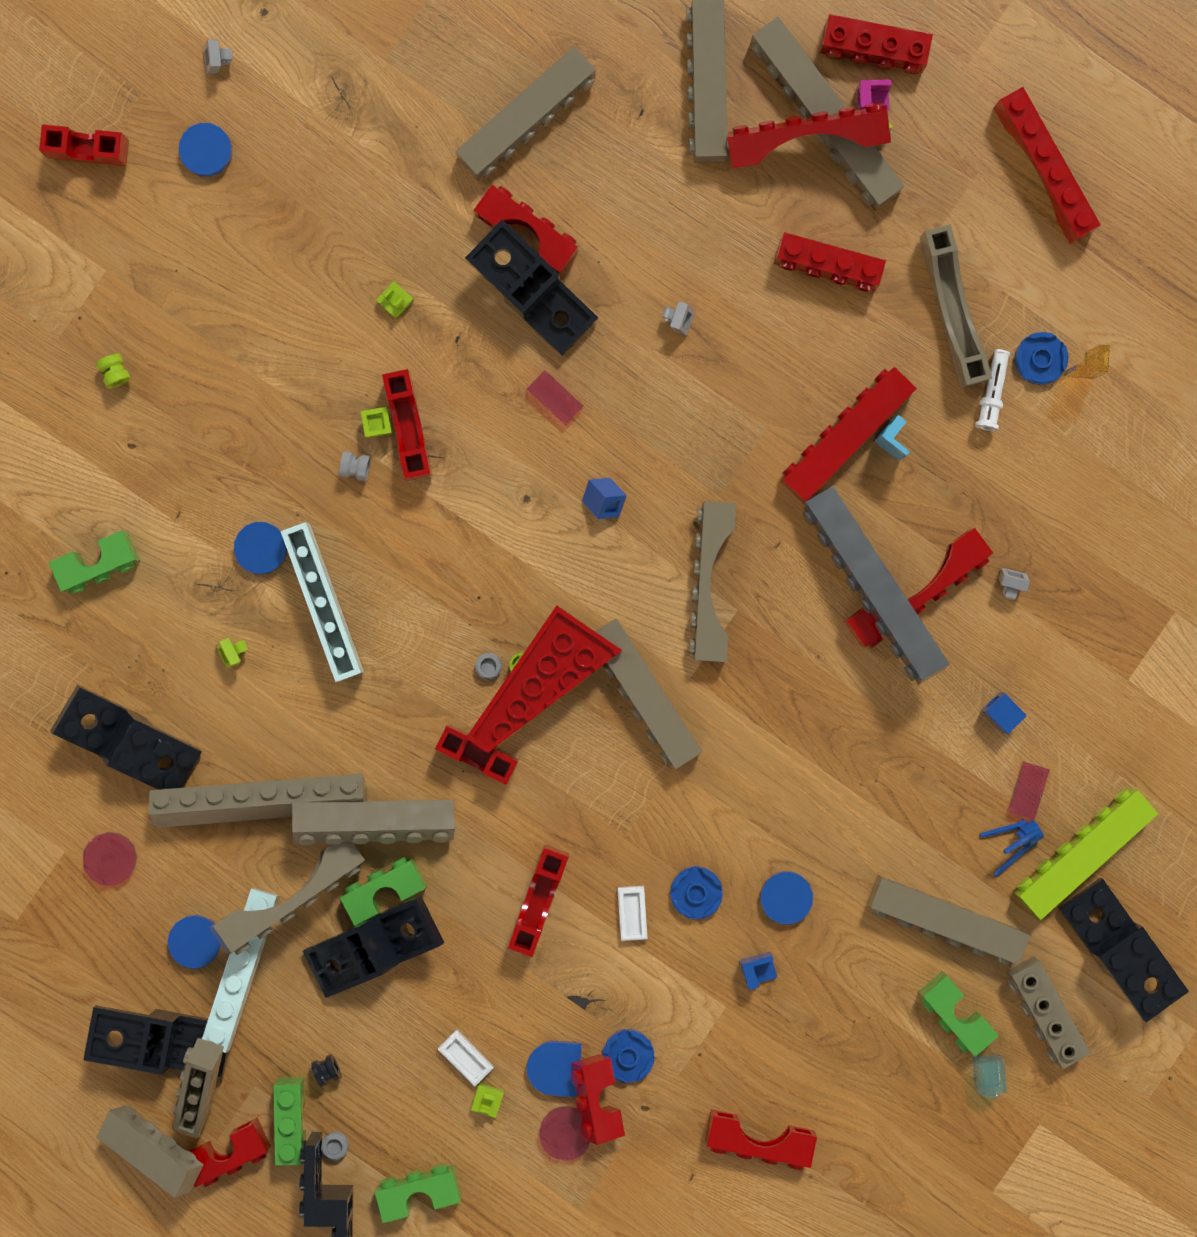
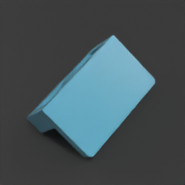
(887, 441)

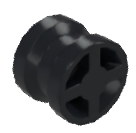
(326, 1070)

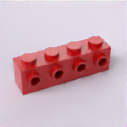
(876, 44)
(830, 262)

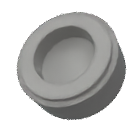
(488, 666)
(334, 1145)

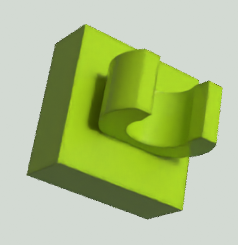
(395, 300)
(376, 422)
(229, 652)
(487, 1100)

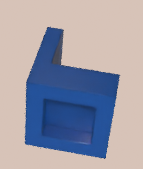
(604, 498)
(1003, 713)
(758, 969)

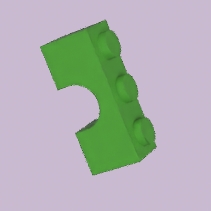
(116, 555)
(361, 899)
(973, 1032)
(288, 1120)
(439, 1184)

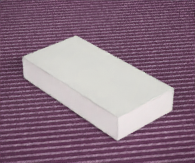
(632, 913)
(465, 1057)

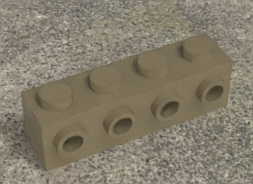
(1048, 1013)
(197, 1087)
(150, 1150)

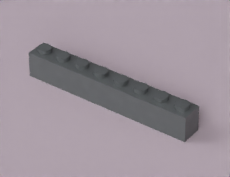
(875, 586)

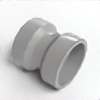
(351, 466)

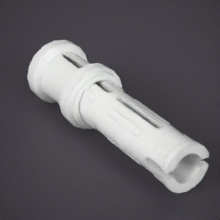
(987, 404)

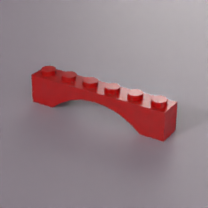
(863, 126)
(1030, 132)
(961, 556)

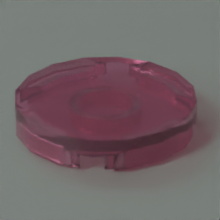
(109, 858)
(562, 1133)

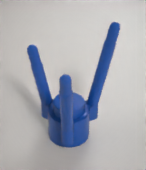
(1027, 836)

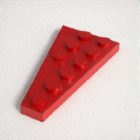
(550, 667)

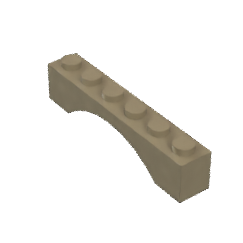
(944, 270)
(717, 524)
(242, 926)

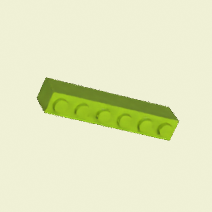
(1085, 853)

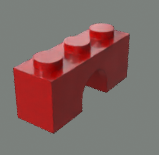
(97, 148)
(494, 764)
(590, 1078)
(249, 1145)

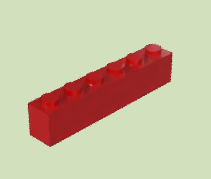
(848, 435)

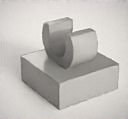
(216, 57)
(679, 318)
(1013, 581)

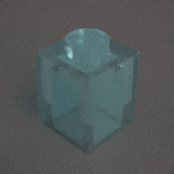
(989, 1075)

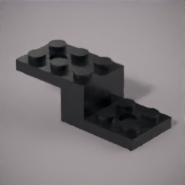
(531, 287)
(125, 740)
(373, 946)
(1123, 950)
(149, 1041)
(323, 1203)

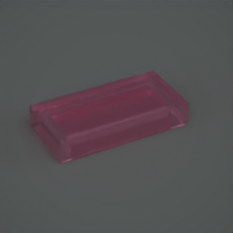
(555, 397)
(1028, 790)

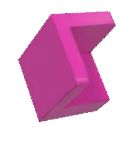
(872, 92)

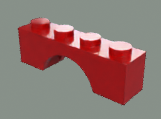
(554, 248)
(407, 425)
(538, 900)
(792, 1147)

